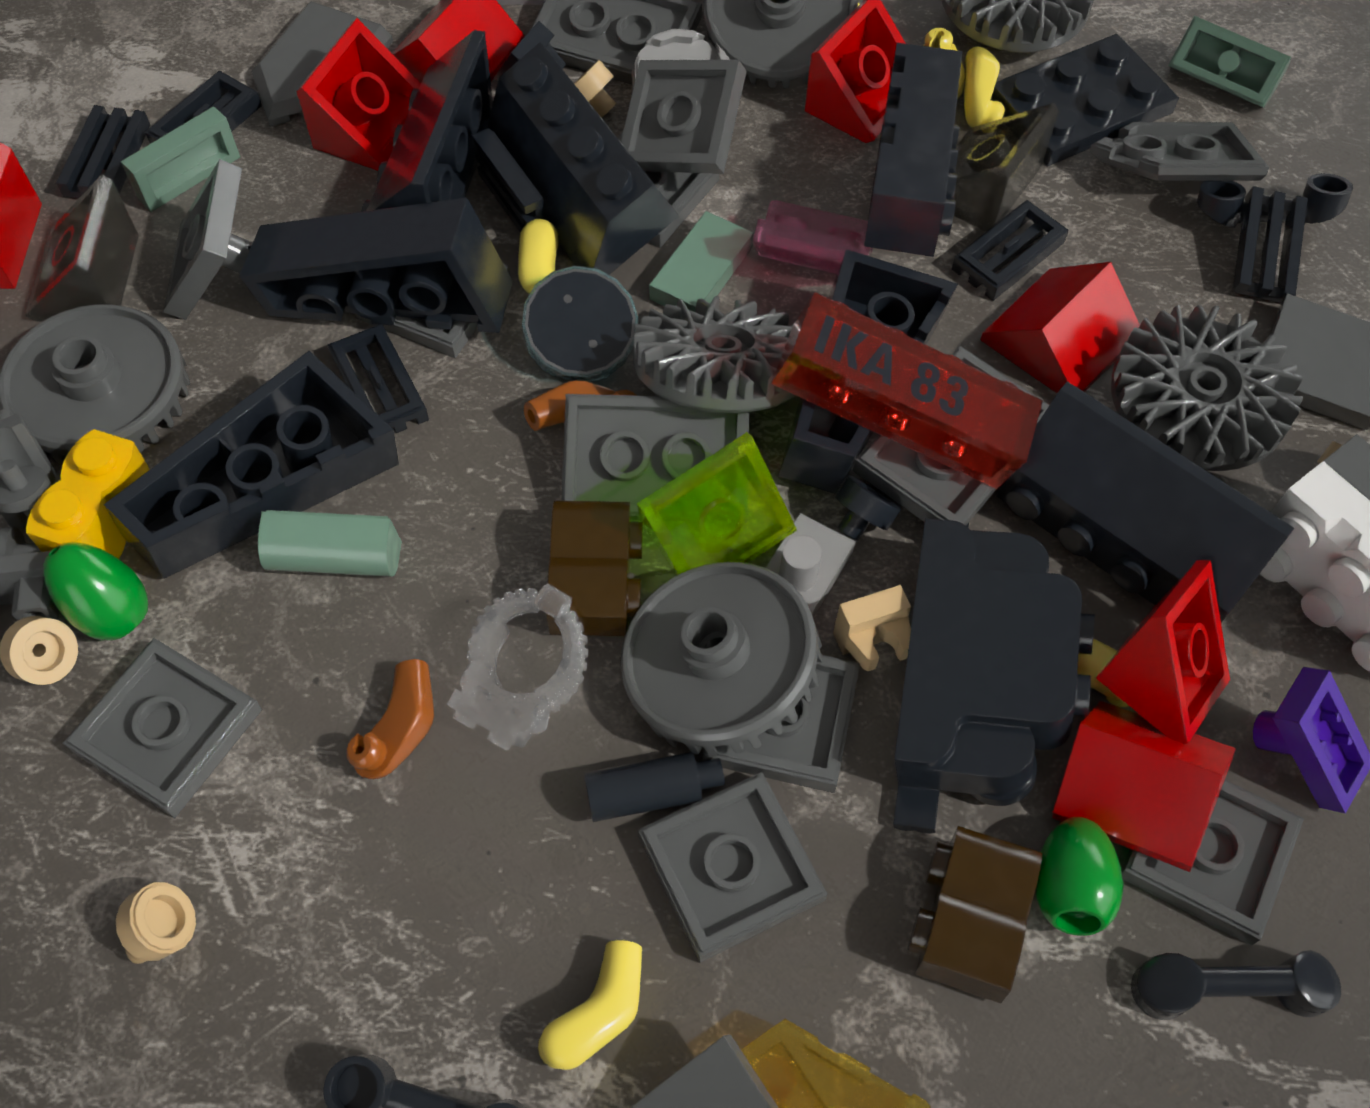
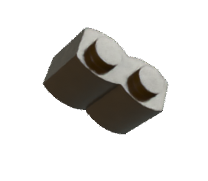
(592, 564)
(977, 913)

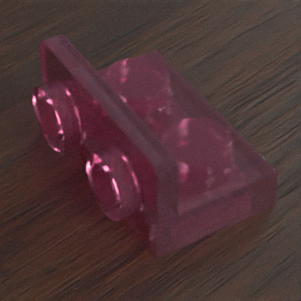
(808, 236)

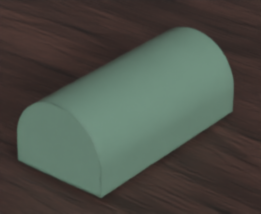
(1230, 61)
(328, 543)

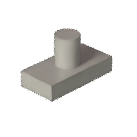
(812, 559)

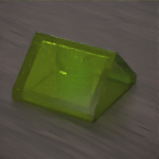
(718, 510)

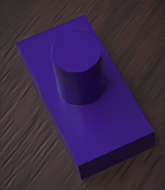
(1320, 736)

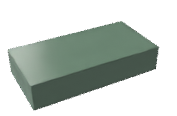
(180, 159)
(702, 262)

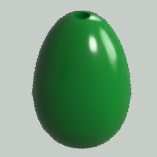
(95, 590)
(1079, 878)

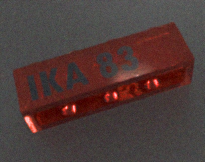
(908, 391)

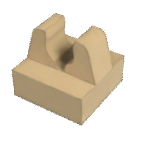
(872, 621)

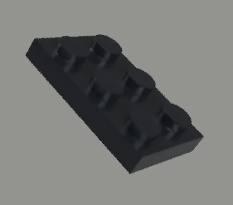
(1094, 91)

